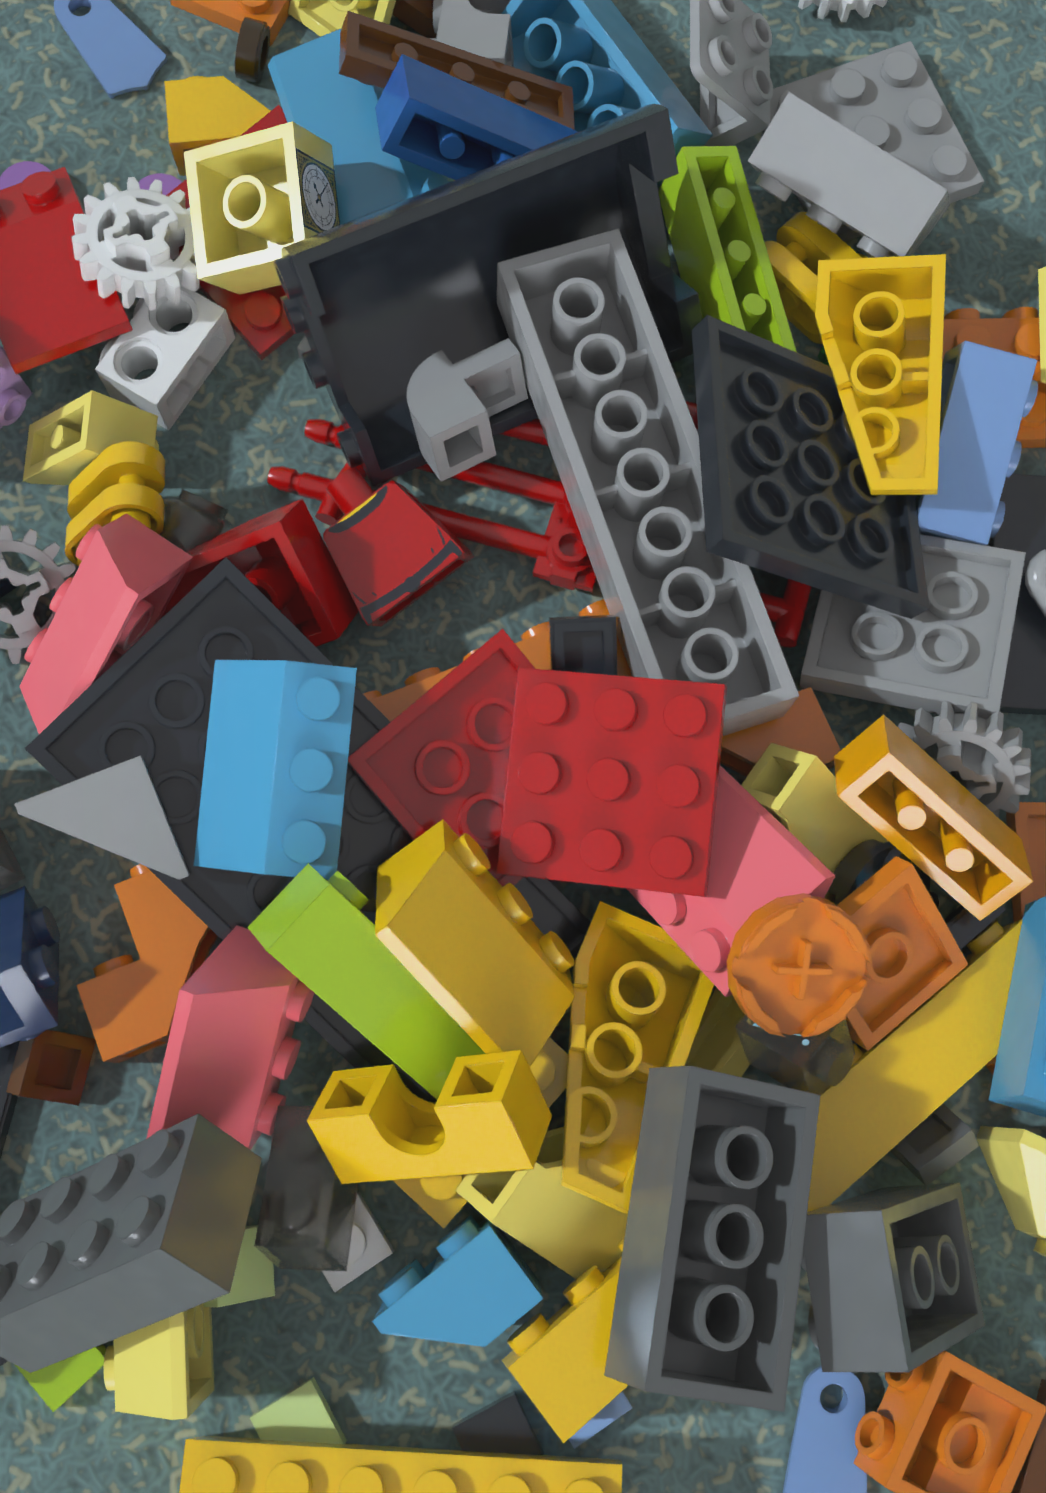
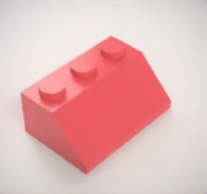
(100, 612)
(749, 867)
(232, 1041)

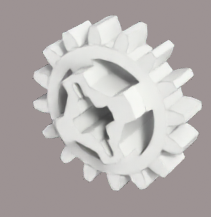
(138, 245)

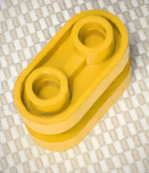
(795, 267)
(117, 482)

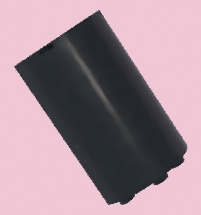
(425, 274)

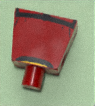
(388, 546)

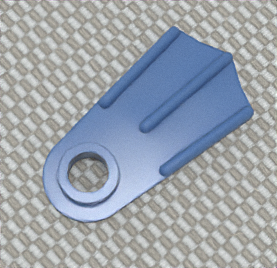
(111, 45)
(825, 1438)

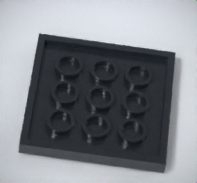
(788, 479)

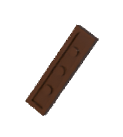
(373, 49)

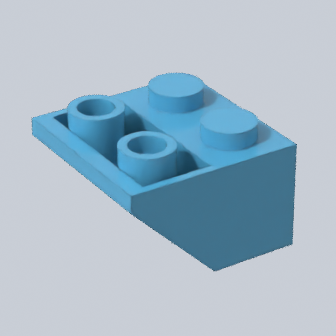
(464, 1293)

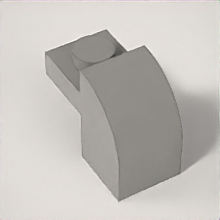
(454, 405)

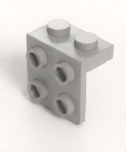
(732, 67)

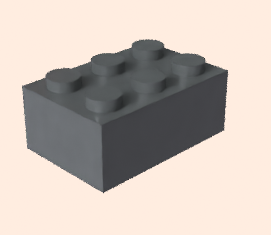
(890, 1278)

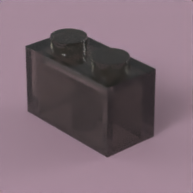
(304, 1206)

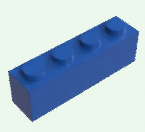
(454, 124)

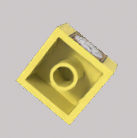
(255, 199)

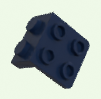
(27, 968)

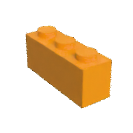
(931, 818)

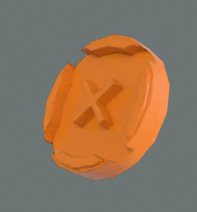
(798, 965)

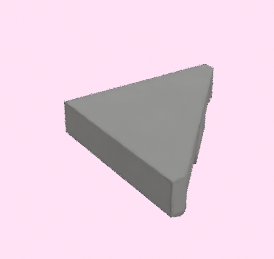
(115, 812)

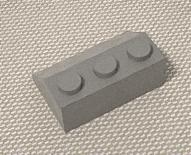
(847, 180)

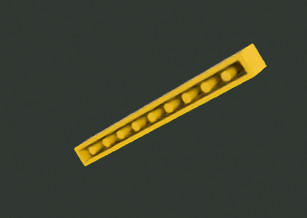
(858, 1123)

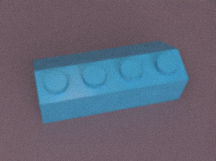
(602, 60)
(345, 116)

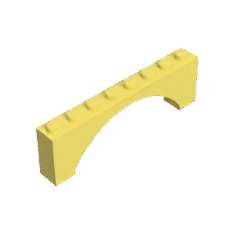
(577, 1229)

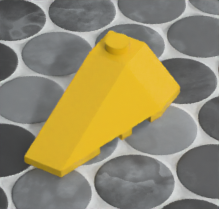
(885, 353)
(630, 1013)

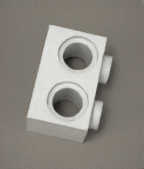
(179, 357)

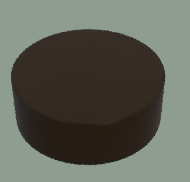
(252, 50)

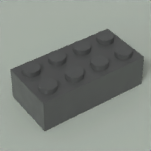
(714, 1238)
(123, 1243)

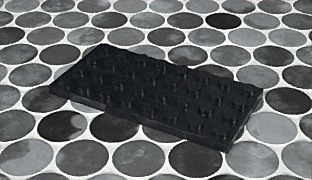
(159, 708)

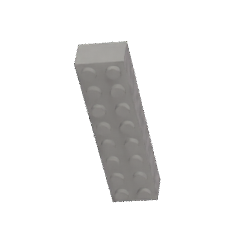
(636, 475)

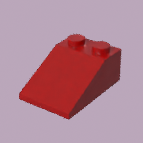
(42, 295)
(287, 564)

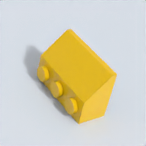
(473, 942)

